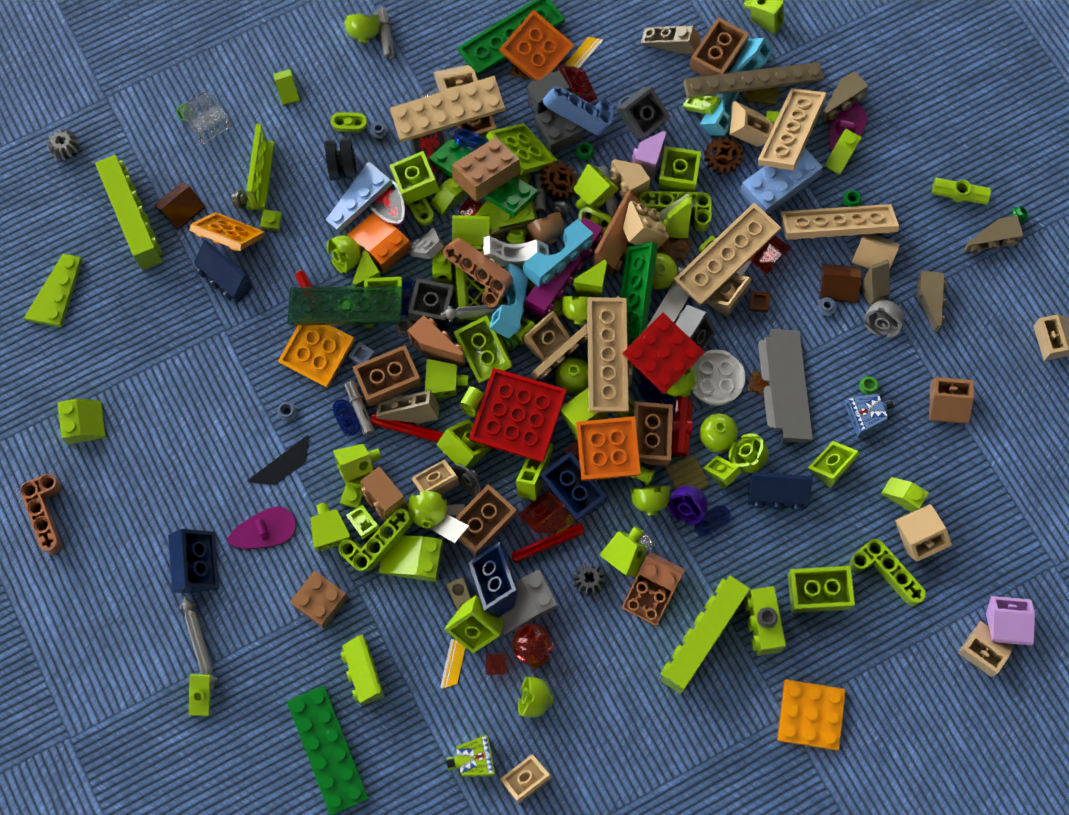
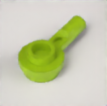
(517, 236)

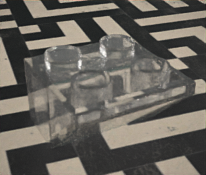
(205, 117)

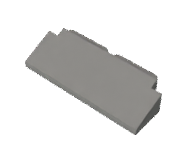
(787, 393)

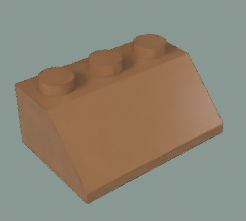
(654, 432)

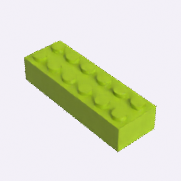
(129, 212)
(705, 634)

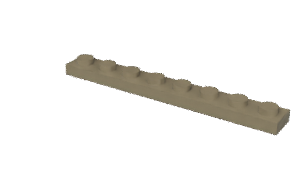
(753, 80)

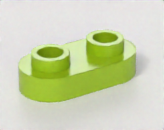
(349, 122)
(420, 210)
(597, 216)

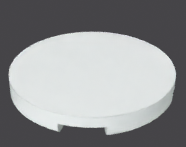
(719, 378)

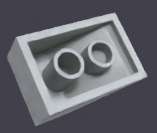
(532, 602)

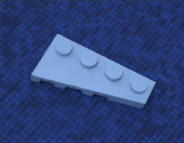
(360, 195)

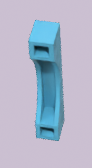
(752, 57)

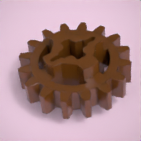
(723, 155)
(559, 180)

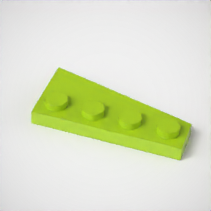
(54, 297)

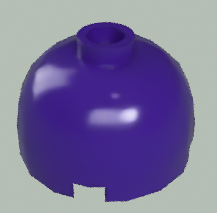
(688, 504)

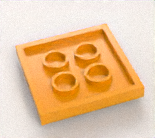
(226, 231)
(316, 352)
(811, 715)

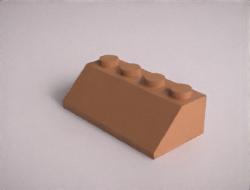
(614, 241)

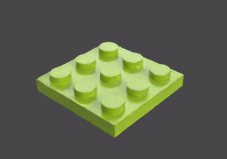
(525, 146)

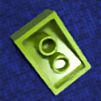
(524, 217)
(483, 348)
(414, 558)

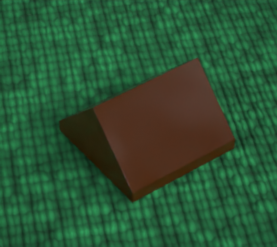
(180, 205)
(840, 283)

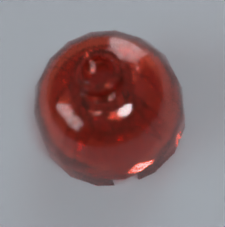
(532, 643)

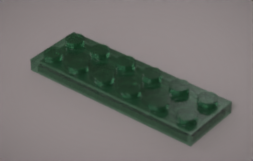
(345, 305)

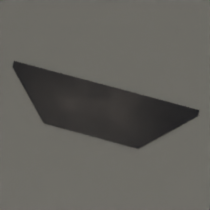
(283, 464)

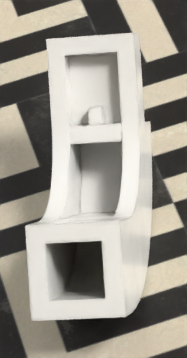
(517, 254)

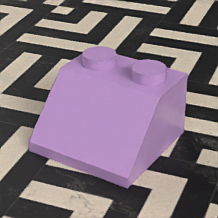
(650, 153)

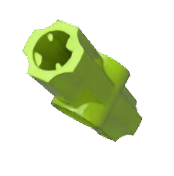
(971, 192)

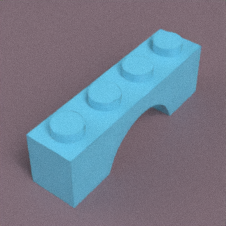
(542, 267)
(507, 317)

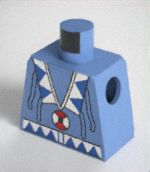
(867, 412)

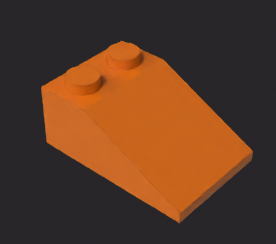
(381, 240)

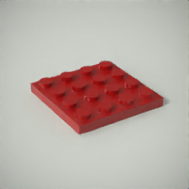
(518, 415)

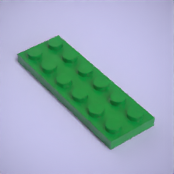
(483, 50)
(509, 197)
(637, 287)
(327, 750)

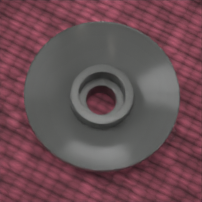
(468, 479)

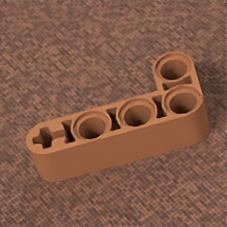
(480, 268)
(44, 516)

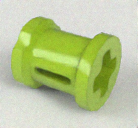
(646, 475)

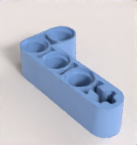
(590, 117)

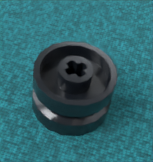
(340, 159)

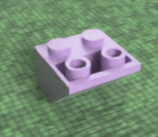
(1011, 620)

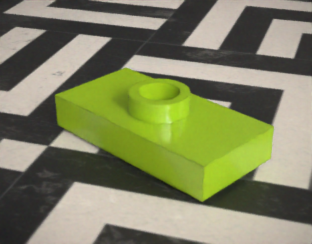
(703, 104)
(199, 694)

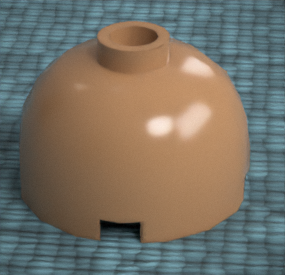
(547, 229)

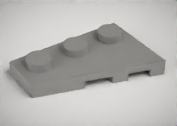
(427, 246)

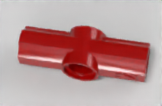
(682, 427)

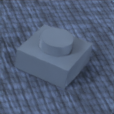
(361, 353)

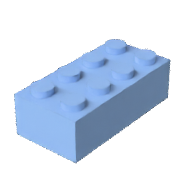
(774, 186)

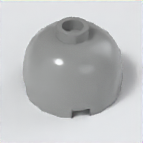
(884, 318)

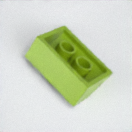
(362, 671)

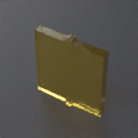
(763, 96)
(687, 473)

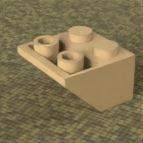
(454, 77)
(749, 125)
(629, 177)
(644, 225)
(1053, 336)
(923, 533)
(983, 652)

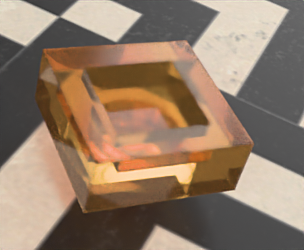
(756, 383)

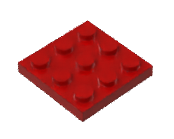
(663, 353)

